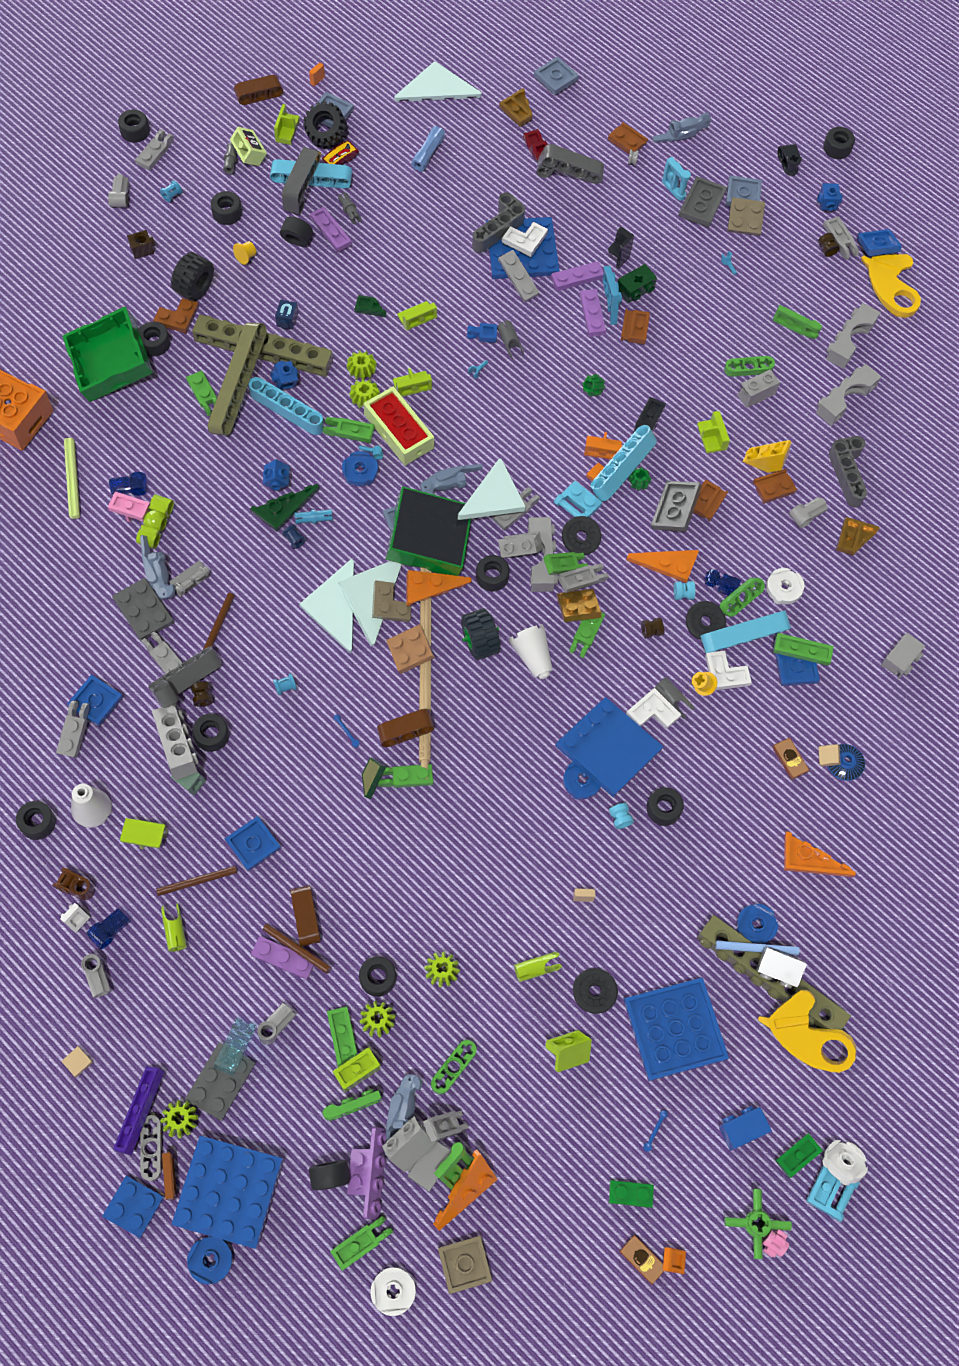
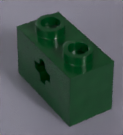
(637, 283)

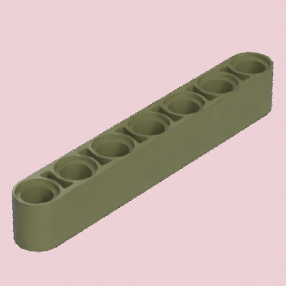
(237, 378)

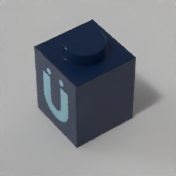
(286, 314)

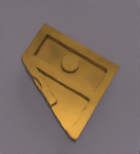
(517, 107)
(855, 535)

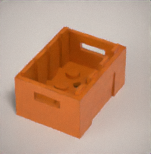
(26, 406)

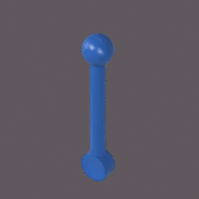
(355, 743)
(647, 1146)

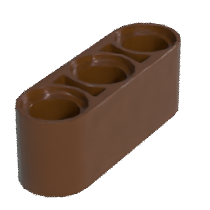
(258, 89)
(405, 728)
(305, 916)

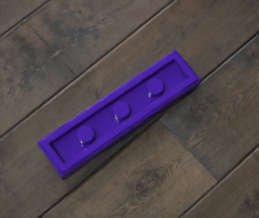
(138, 1110)

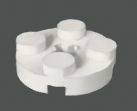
(781, 595)
(834, 1162)
(383, 1282)

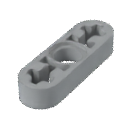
(158, 1154)

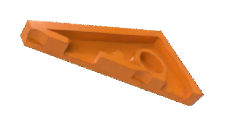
(670, 563)
(426, 585)
(803, 857)
(466, 1189)

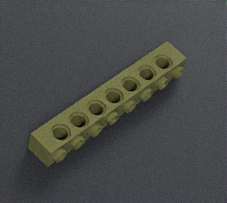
(276, 348)
(707, 938)

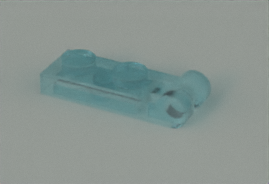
(234, 1047)

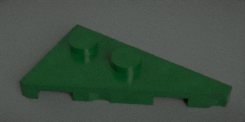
(280, 510)

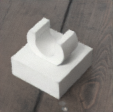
(74, 917)

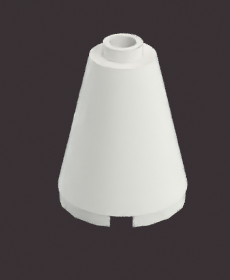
(533, 650)
(90, 806)

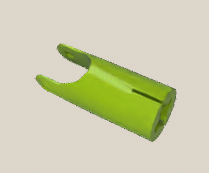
(174, 932)
(536, 967)

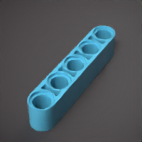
(325, 175)
(282, 399)
(623, 463)
(745, 632)

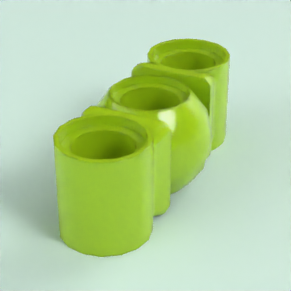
(155, 520)

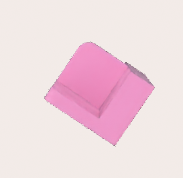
(129, 506)

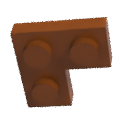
(181, 318)

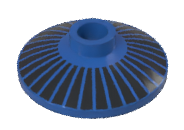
(848, 770)

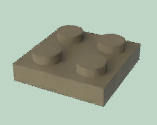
(746, 216)
(464, 1264)

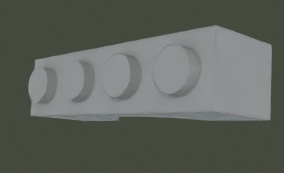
(861, 322)
(861, 382)
(539, 576)

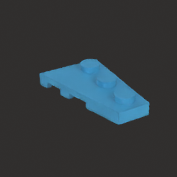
(611, 292)

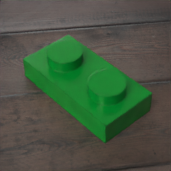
(798, 1155)
(631, 1194)

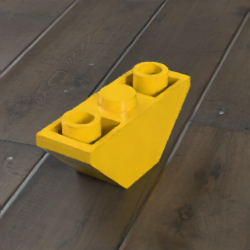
(768, 456)

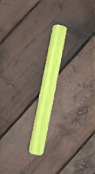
(71, 476)

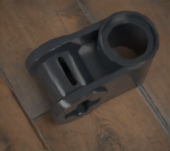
(789, 158)

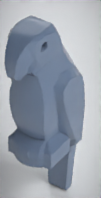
(684, 129)
(448, 478)
(156, 570)
(402, 1105)

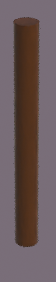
(219, 620)
(196, 880)
(297, 948)

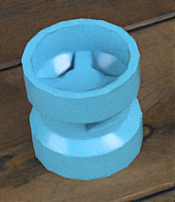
(684, 590)
(621, 816)

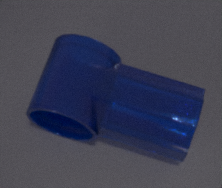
(134, 484)
(103, 932)

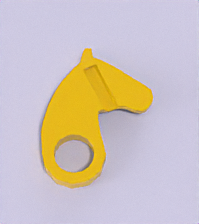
(883, 277)
(792, 1030)

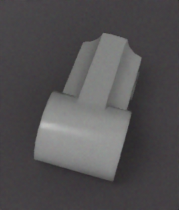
(118, 196)
(806, 513)
(96, 978)
(277, 1023)

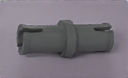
(230, 159)
(349, 208)

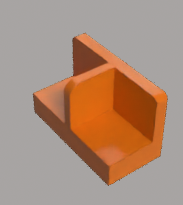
(601, 447)

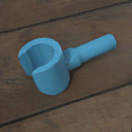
(727, 261)
(476, 369)
(377, 451)

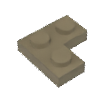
(385, 607)

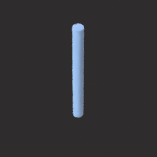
(750, 947)

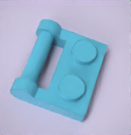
(671, 176)
(580, 498)
(825, 1191)

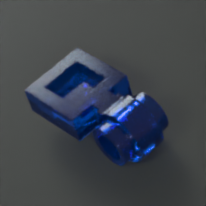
(726, 584)

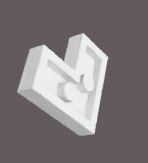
(525, 242)
(726, 676)
(654, 705)

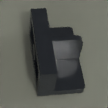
(622, 246)
(650, 414)

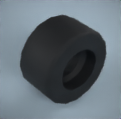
(133, 125)
(839, 142)
(222, 200)
(296, 231)
(155, 329)
(492, 583)
(205, 722)
(671, 796)
(27, 811)
(377, 963)
(329, 1175)

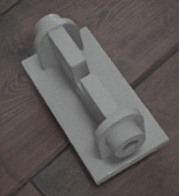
(190, 578)

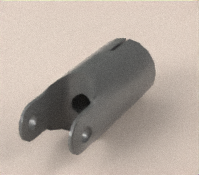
(509, 336)
(672, 695)

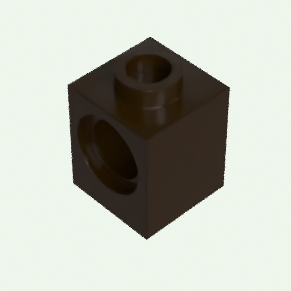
(141, 244)

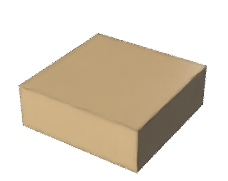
(829, 755)
(584, 895)
(77, 1061)

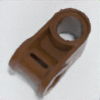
(70, 883)

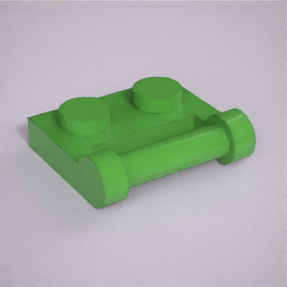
(448, 1170)

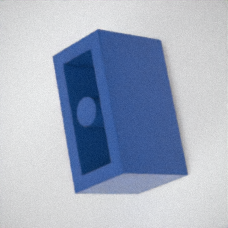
(745, 1128)

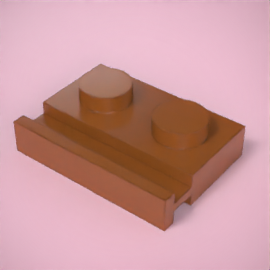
(627, 138)
(635, 326)
(774, 486)
(709, 500)

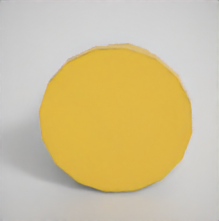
(244, 252)
(704, 683)

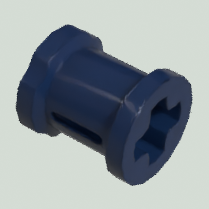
(294, 536)

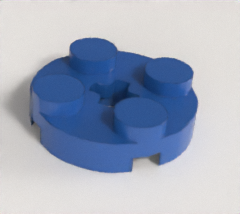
(356, 477)
(576, 789)
(754, 913)
(216, 1272)

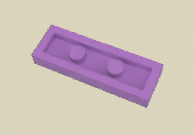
(330, 229)
(577, 276)
(592, 312)
(281, 958)

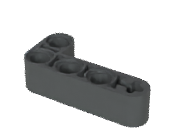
(570, 163)
(299, 179)
(510, 214)
(853, 491)
(183, 676)

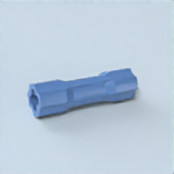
(433, 140)

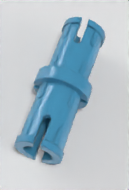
(313, 516)

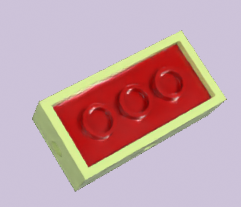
(399, 425)

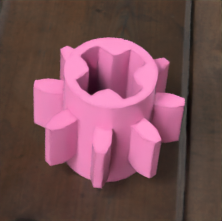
(775, 1243)

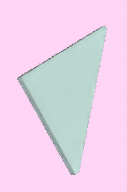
(437, 84)
(493, 496)
(359, 595)
(330, 608)

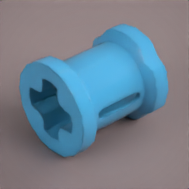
(167, 195)
(284, 684)

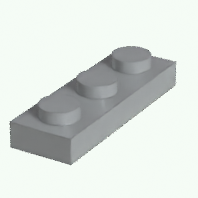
(518, 276)

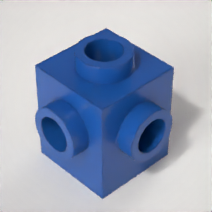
(828, 200)
(284, 375)
(276, 475)

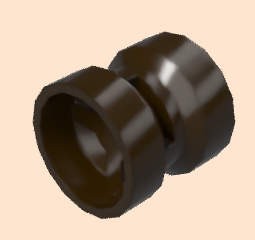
(828, 244)
(652, 628)
(201, 694)

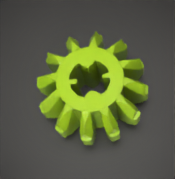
(361, 365)
(363, 391)
(443, 976)
(370, 1015)
(170, 1121)

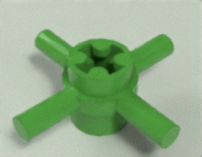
(767, 1223)

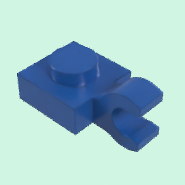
(485, 332)

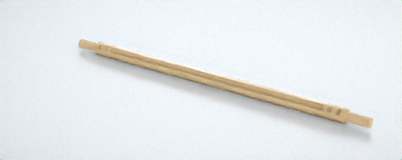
(425, 681)

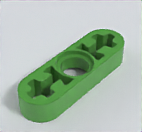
(743, 371)
(750, 595)
(468, 1058)

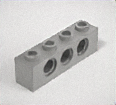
(174, 741)

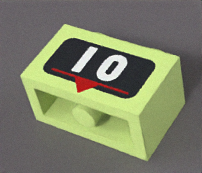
(248, 146)

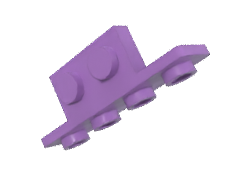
(367, 1173)

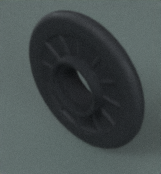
(584, 524)
(708, 609)
(598, 978)

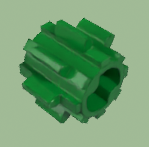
(593, 385)
(639, 479)

